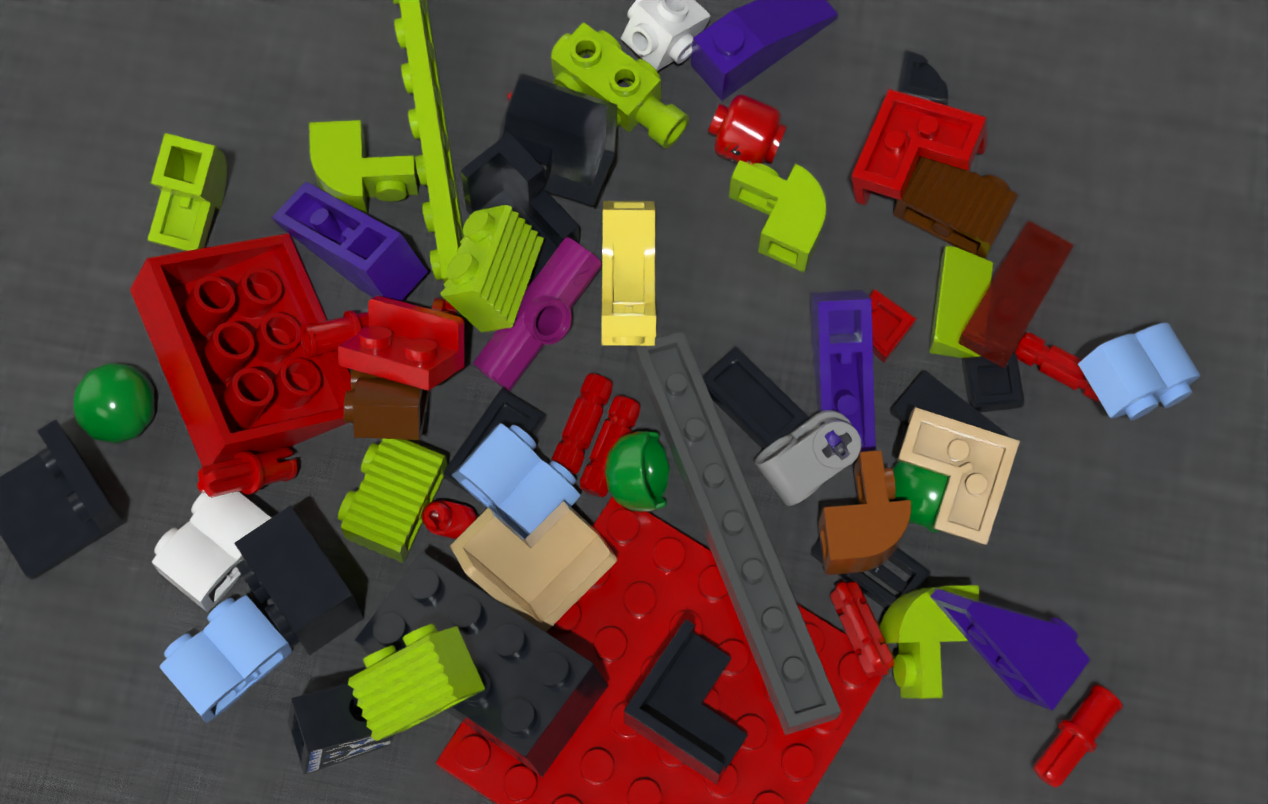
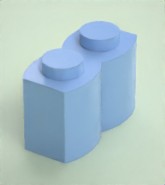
(1140, 372)
(514, 480)
(224, 657)

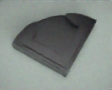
(921, 79)

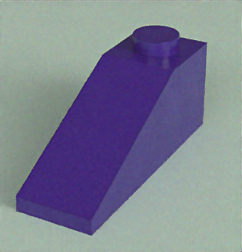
(755, 39)
(351, 243)
(845, 360)
(1027, 653)

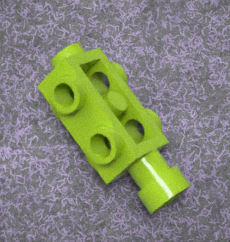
(599, 78)

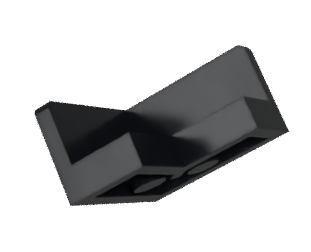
(566, 133)
(514, 178)
(671, 706)

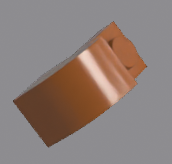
(867, 533)

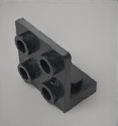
(53, 505)

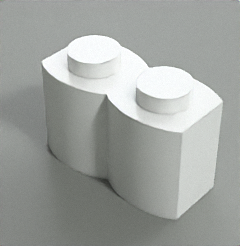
(203, 551)

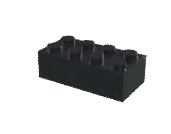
(532, 682)

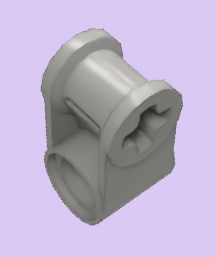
(805, 459)

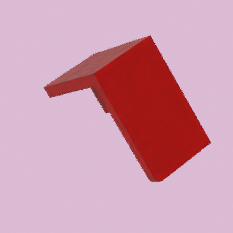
(914, 129)

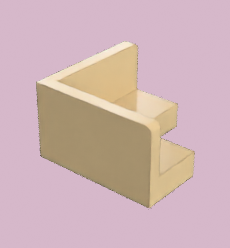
(976, 468)
(535, 574)

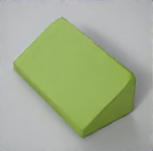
(960, 289)

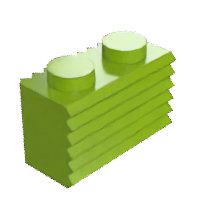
(492, 268)
(391, 498)
(416, 681)

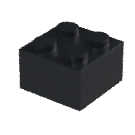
(305, 589)

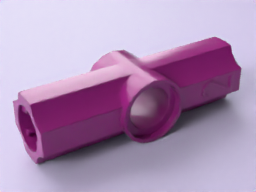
(542, 314)

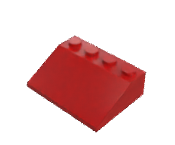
(233, 347)

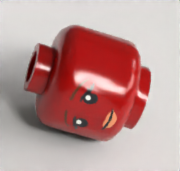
(747, 130)

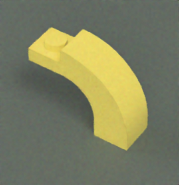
(628, 273)

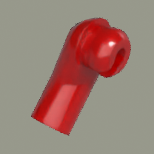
(447, 518)

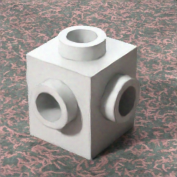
(664, 29)

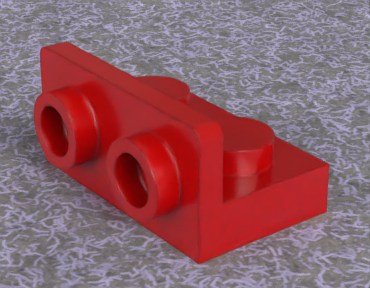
(406, 344)

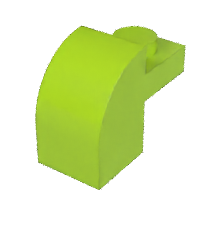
(347, 174)
(191, 189)
(793, 206)
(918, 629)

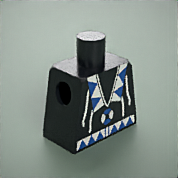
(327, 731)

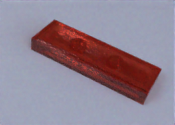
(1015, 294)

